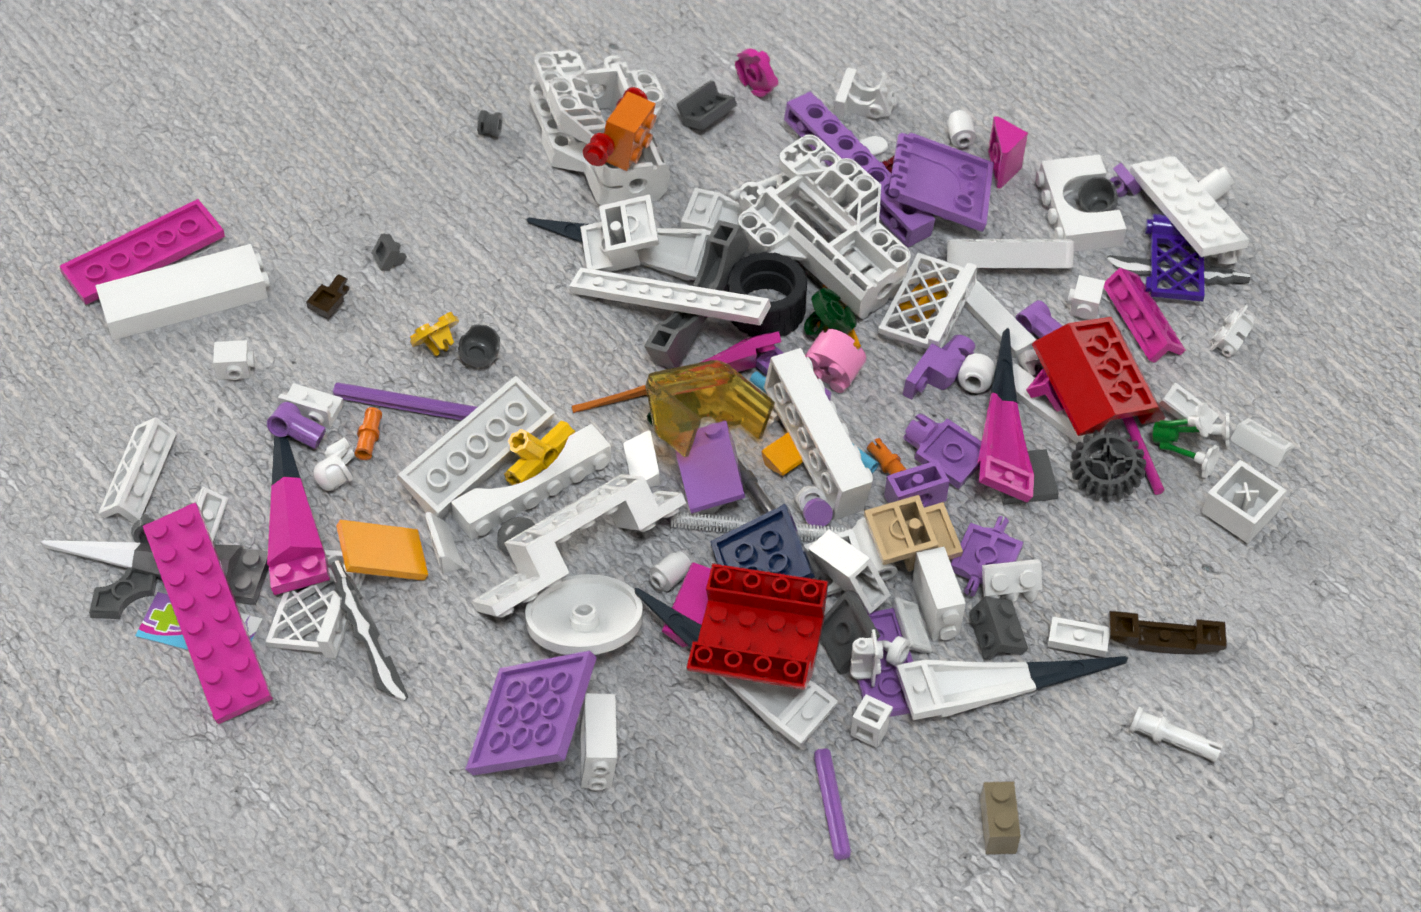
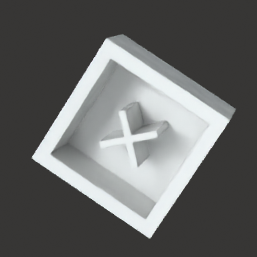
(1244, 501)

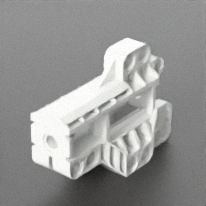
(577, 117)
(860, 264)

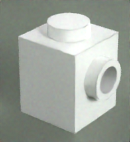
(1086, 297)
(233, 360)

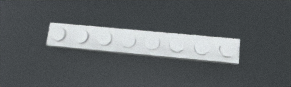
(670, 296)

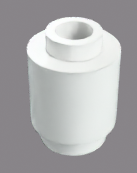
(961, 129)
(1217, 183)
(669, 571)

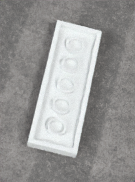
(1189, 206)

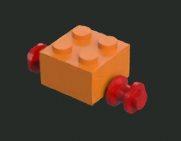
(624, 133)

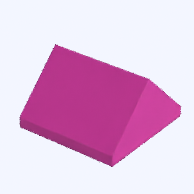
(1006, 150)

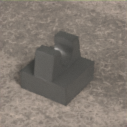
(387, 252)

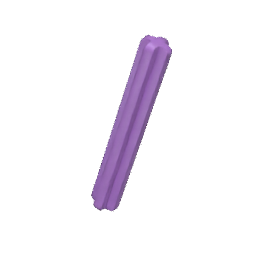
(832, 804)

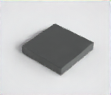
(1044, 481)
(844, 625)

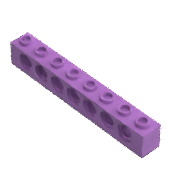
(810, 117)

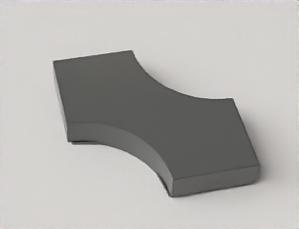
(111, 600)

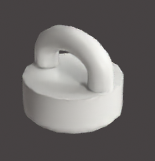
(808, 493)
(897, 650)

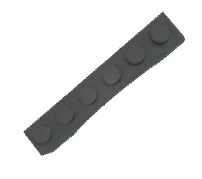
(676, 334)

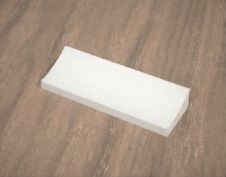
(474, 447)

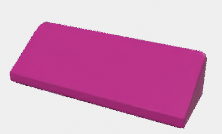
(691, 598)

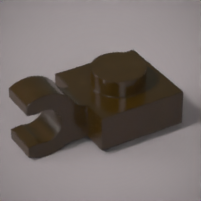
(328, 299)

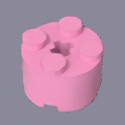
(836, 359)

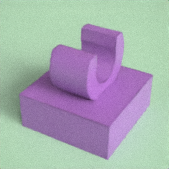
(1126, 181)

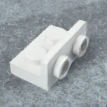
(314, 404)

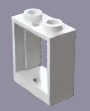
(598, 741)

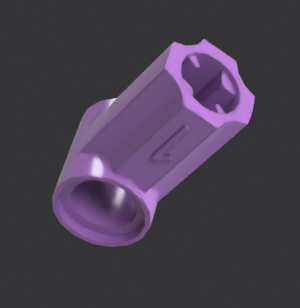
(1037, 319)
(289, 421)

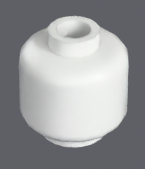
(976, 373)

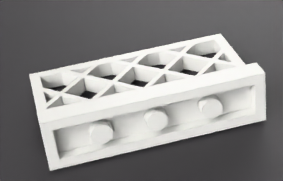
(947, 314)
(332, 622)

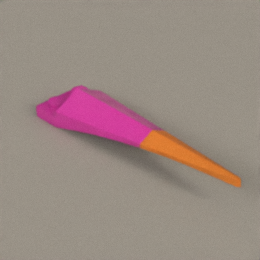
(739, 356)

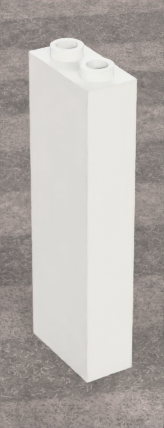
(182, 291)

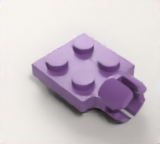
(948, 444)

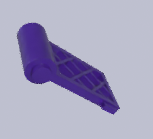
(1164, 232)

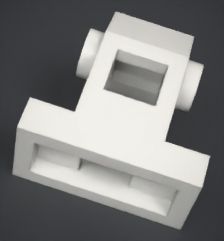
(864, 101)

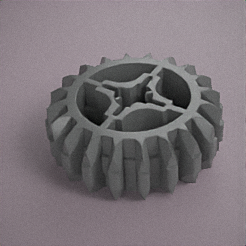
(1130, 461)

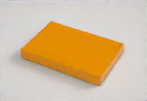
(382, 550)

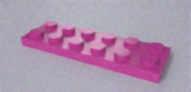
(143, 249)

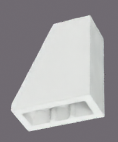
(850, 569)

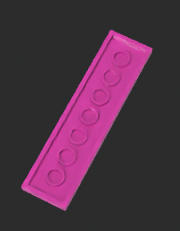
(207, 613)

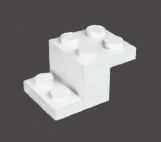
(623, 231)

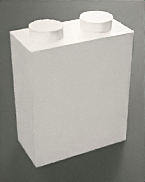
(938, 594)

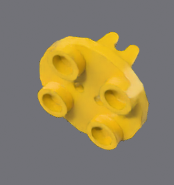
(436, 336)

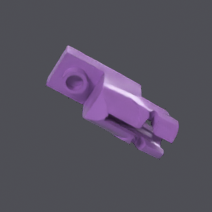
(939, 366)

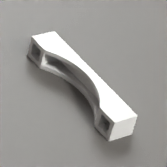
(486, 508)

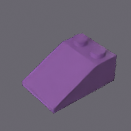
(711, 469)

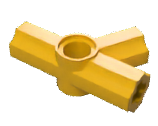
(536, 453)

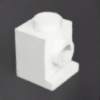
(871, 721)

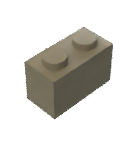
(1000, 818)

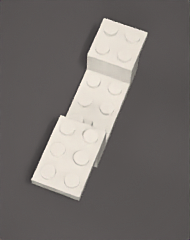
(537, 556)

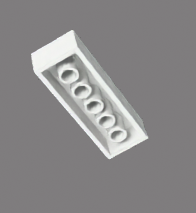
(818, 433)

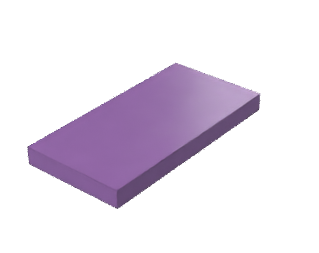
(887, 685)

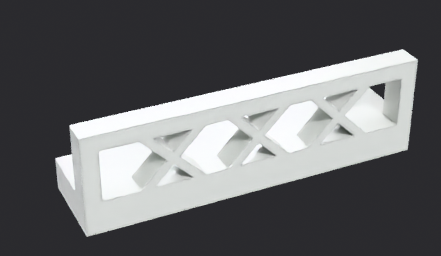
(138, 470)

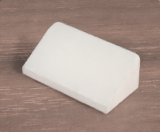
(1261, 442)
(642, 458)
(212, 508)
(442, 543)

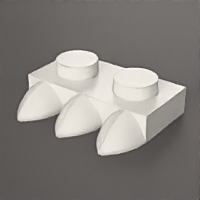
(1012, 579)

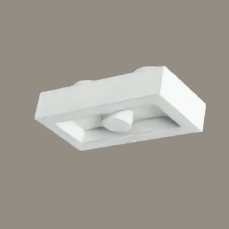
(1078, 637)

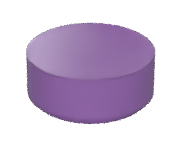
(817, 512)

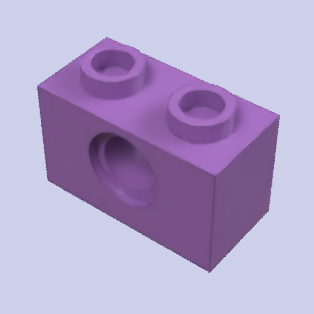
(924, 480)

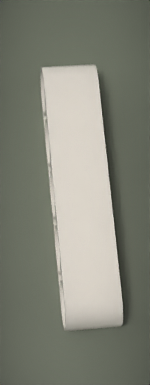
(1011, 253)

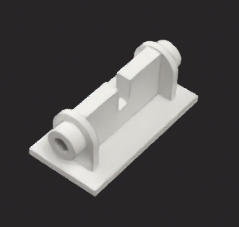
(1226, 336)
(866, 658)

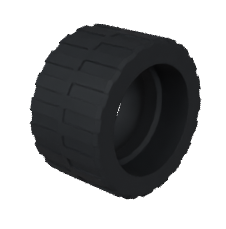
(774, 273)

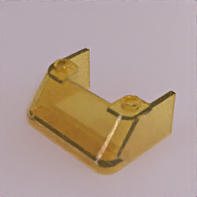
(701, 390)

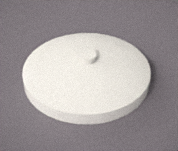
(584, 615)

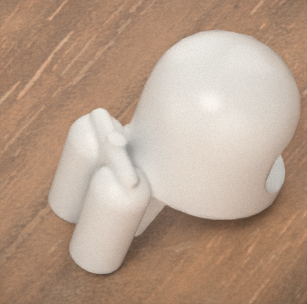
(332, 470)

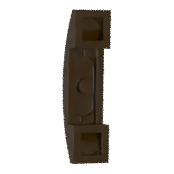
(1167, 638)

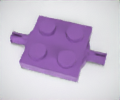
(984, 547)

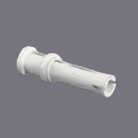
(1161, 729)

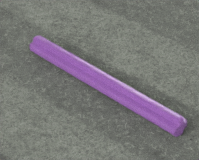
(402, 401)

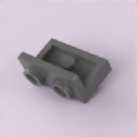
(705, 106)
(997, 627)

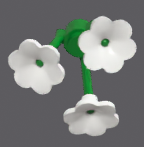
(1167, 432)

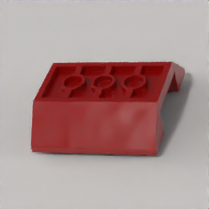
(1096, 375)
(760, 627)

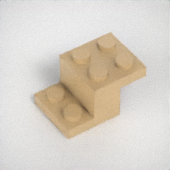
(908, 528)

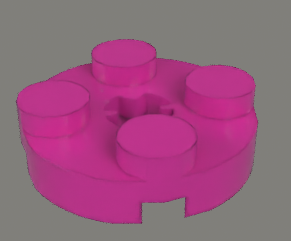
(755, 70)

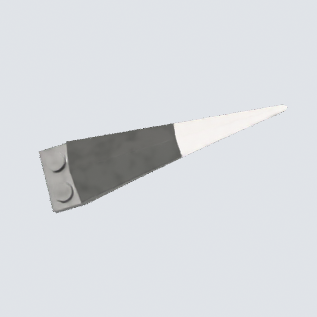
(243, 567)

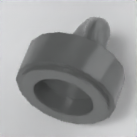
(137, 529)

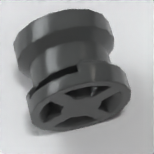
(489, 123)

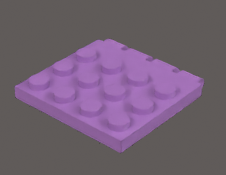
(941, 180)

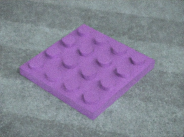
(531, 713)

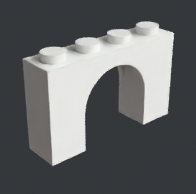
(1088, 230)

